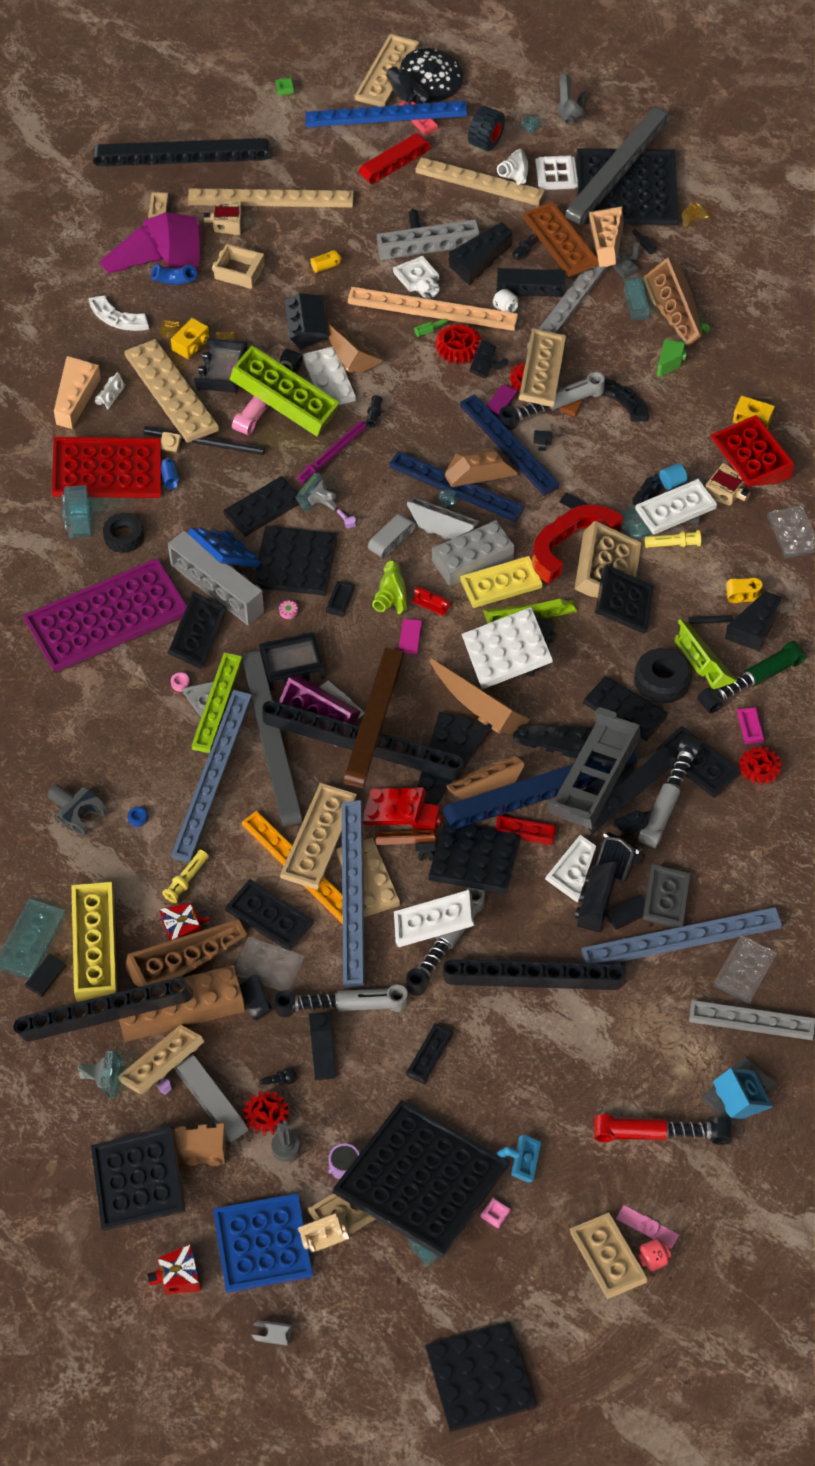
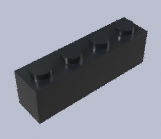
(532, 282)

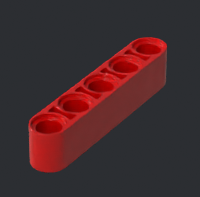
(394, 158)

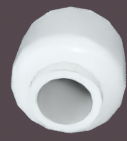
(505, 301)

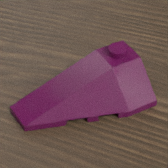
(133, 250)

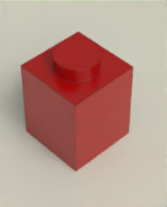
(429, 818)

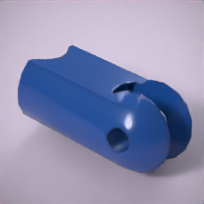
(169, 473)

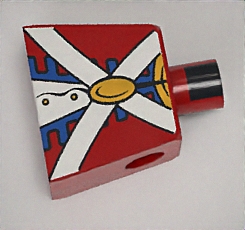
(182, 920)
(176, 1272)

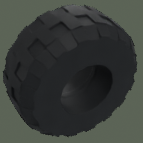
(663, 689)

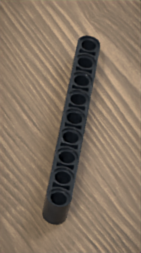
(542, 969)
(112, 1011)

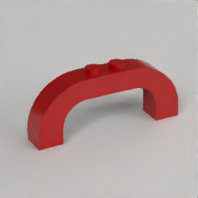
(578, 518)

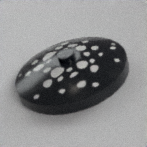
(434, 71)

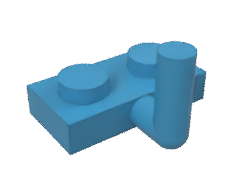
(524, 1157)

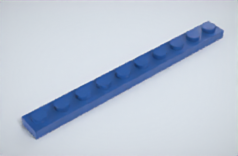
(386, 113)

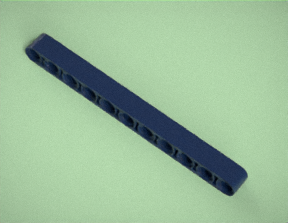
(518, 795)

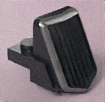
(620, 851)

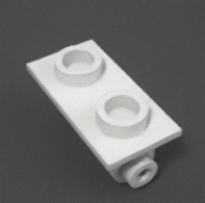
(111, 391)

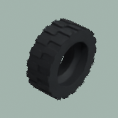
(119, 521)

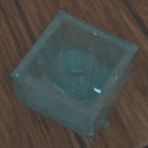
(76, 511)

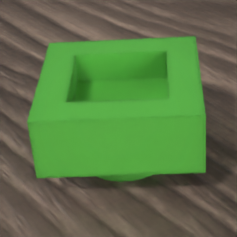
(284, 86)

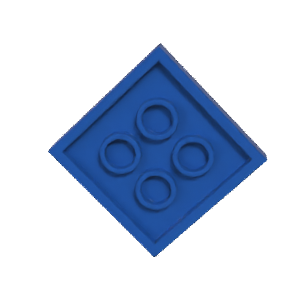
(224, 547)

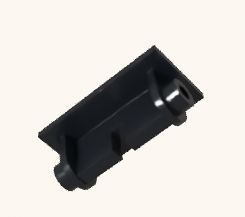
(648, 490)
(632, 822)

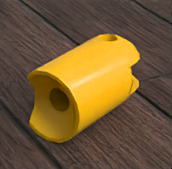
(325, 261)

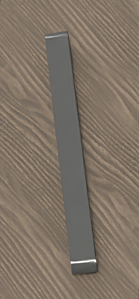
(617, 165)
(271, 741)

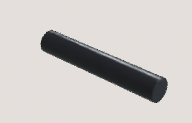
(710, 619)

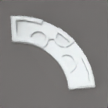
(109, 315)

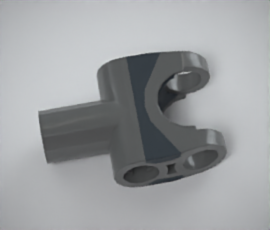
(75, 807)

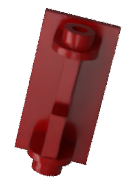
(431, 601)

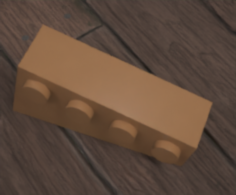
(200, 1145)

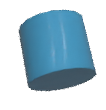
(673, 476)

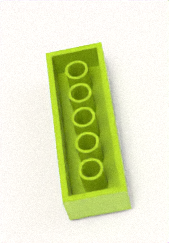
(284, 390)

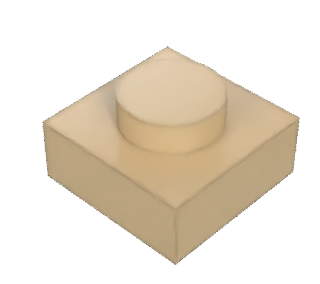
(170, 442)

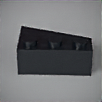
(755, 622)

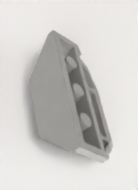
(440, 520)

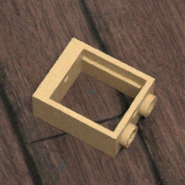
(242, 255)

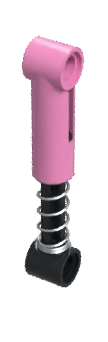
(246, 421)

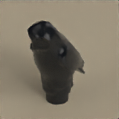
(406, 87)

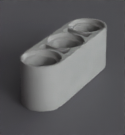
(391, 535)

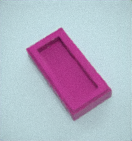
(410, 636)
(750, 725)

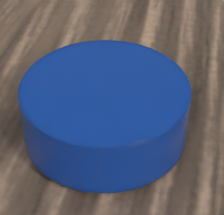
(137, 816)

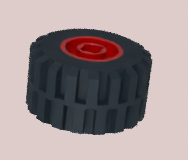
(486, 128)

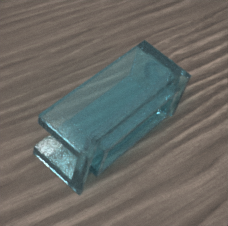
(636, 298)

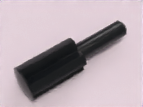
(645, 242)

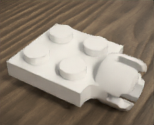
(418, 276)

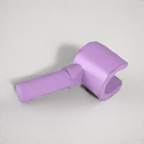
(349, 521)
(164, 1086)

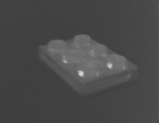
(792, 531)
(272, 964)
(745, 969)

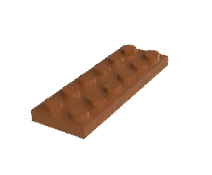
(560, 239)

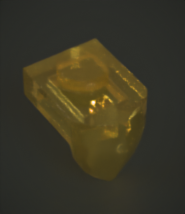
(692, 212)

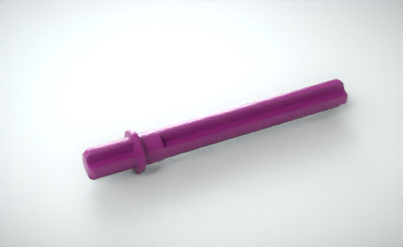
(315, 466)

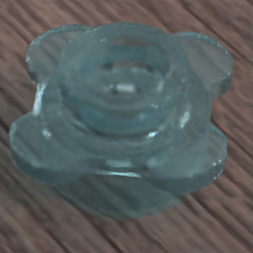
(530, 124)
(447, 498)

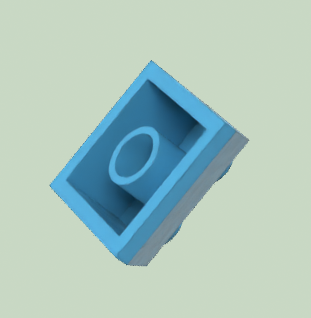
(741, 1093)

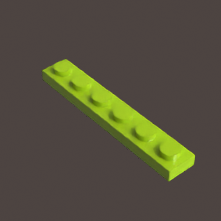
(217, 702)

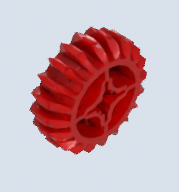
(457, 343)

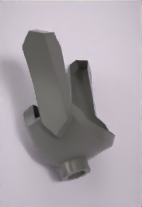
(567, 107)

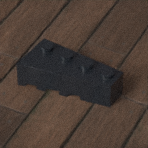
(480, 252)

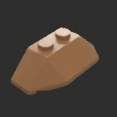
(478, 467)
(487, 778)

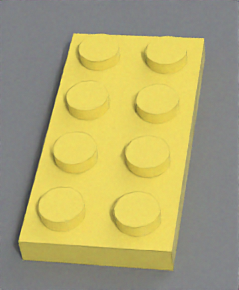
(500, 582)

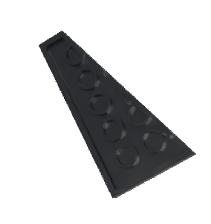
(456, 736)
(559, 738)

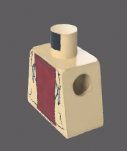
(226, 217)
(726, 486)

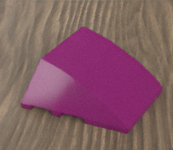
(177, 237)

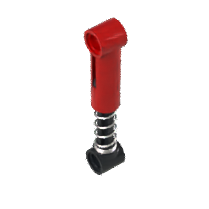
(610, 1128)

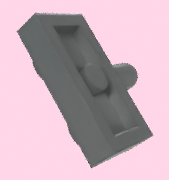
(625, 264)

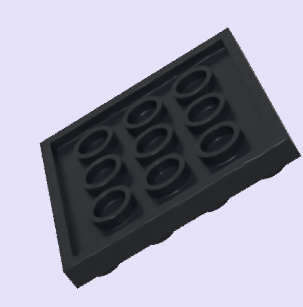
(295, 560)
(475, 858)
(137, 1178)
(480, 1376)

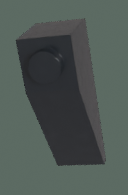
(322, 1045)

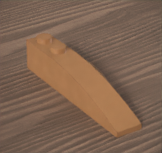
(674, 299)
(480, 702)
(183, 954)

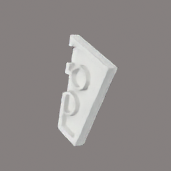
(572, 868)

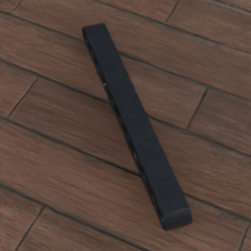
(181, 152)
(313, 726)

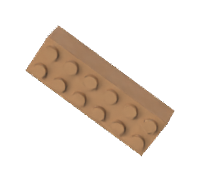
(214, 996)

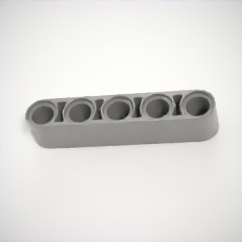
(210, 1097)

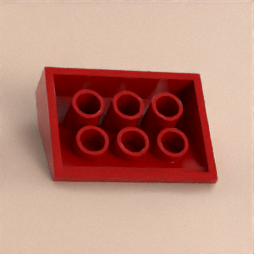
(754, 453)

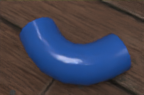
(173, 276)

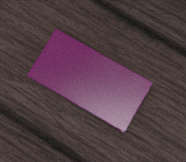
(503, 397)

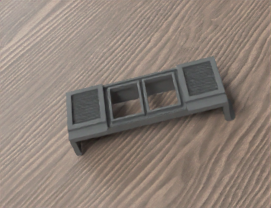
(609, 737)

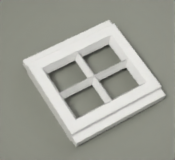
(542, 173)

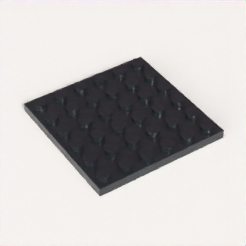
(643, 192)
(421, 1178)

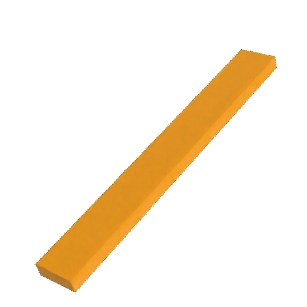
(280, 849)

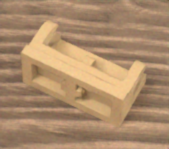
(324, 1232)

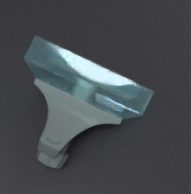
(104, 1073)

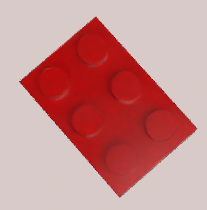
(394, 806)

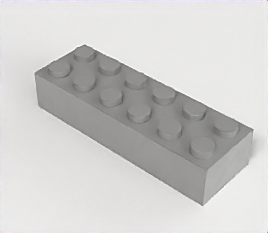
(216, 579)

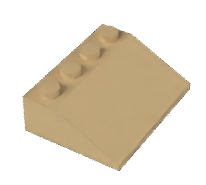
(604, 547)

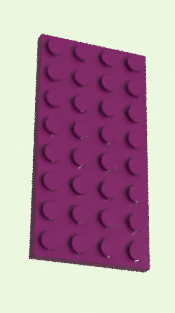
(105, 615)

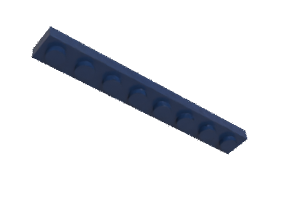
(509, 445)
(470, 493)

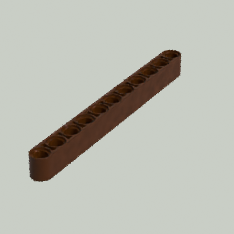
(373, 718)

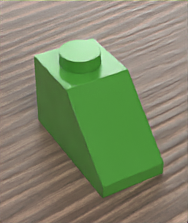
(671, 356)

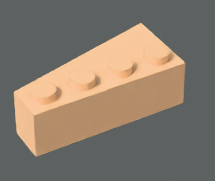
(607, 233)
(75, 390)

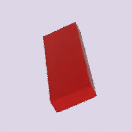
(529, 830)

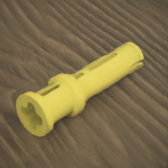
(681, 539)
(180, 882)

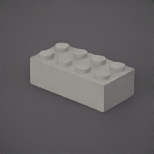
(472, 552)

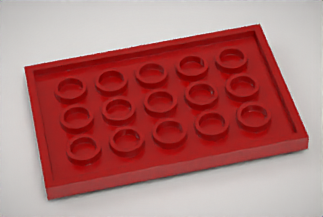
(108, 466)

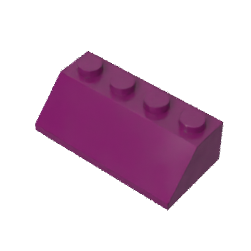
(309, 697)

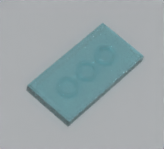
(30, 938)

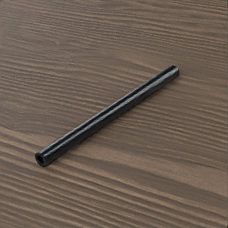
(210, 441)

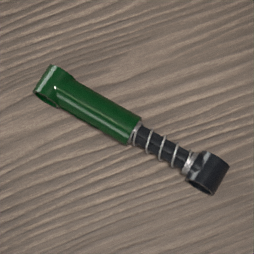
(788, 656)

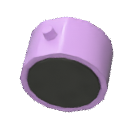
(341, 1158)

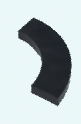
(627, 398)

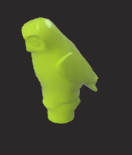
(391, 589)

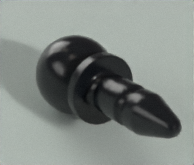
(286, 1076)

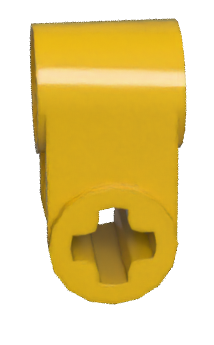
(742, 591)

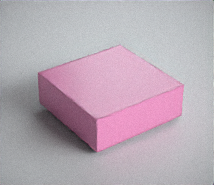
(495, 1213)

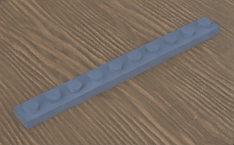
(211, 776)
(353, 894)
(682, 937)

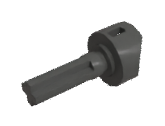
(285, 1144)

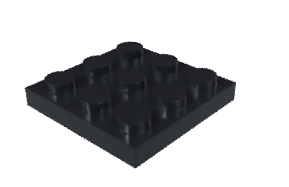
(624, 599)

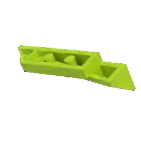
(541, 610)
(702, 657)

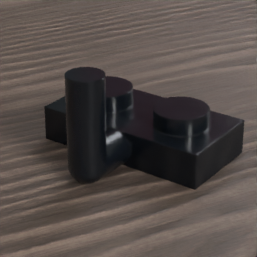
(484, 360)

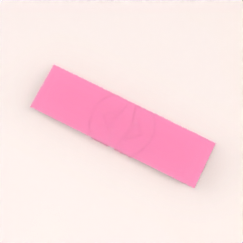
(647, 1226)

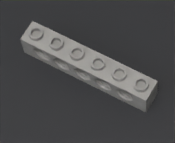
(425, 239)

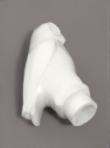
(515, 167)

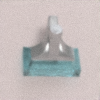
(315, 492)

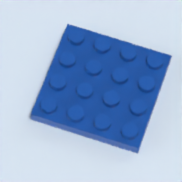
(261, 1243)

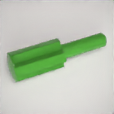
(428, 327)

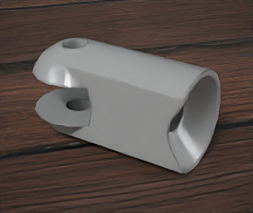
(275, 1332)

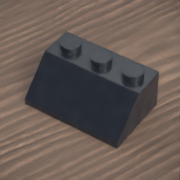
(306, 319)
(596, 897)

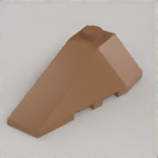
(350, 351)

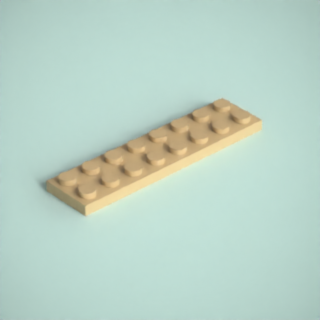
(171, 391)

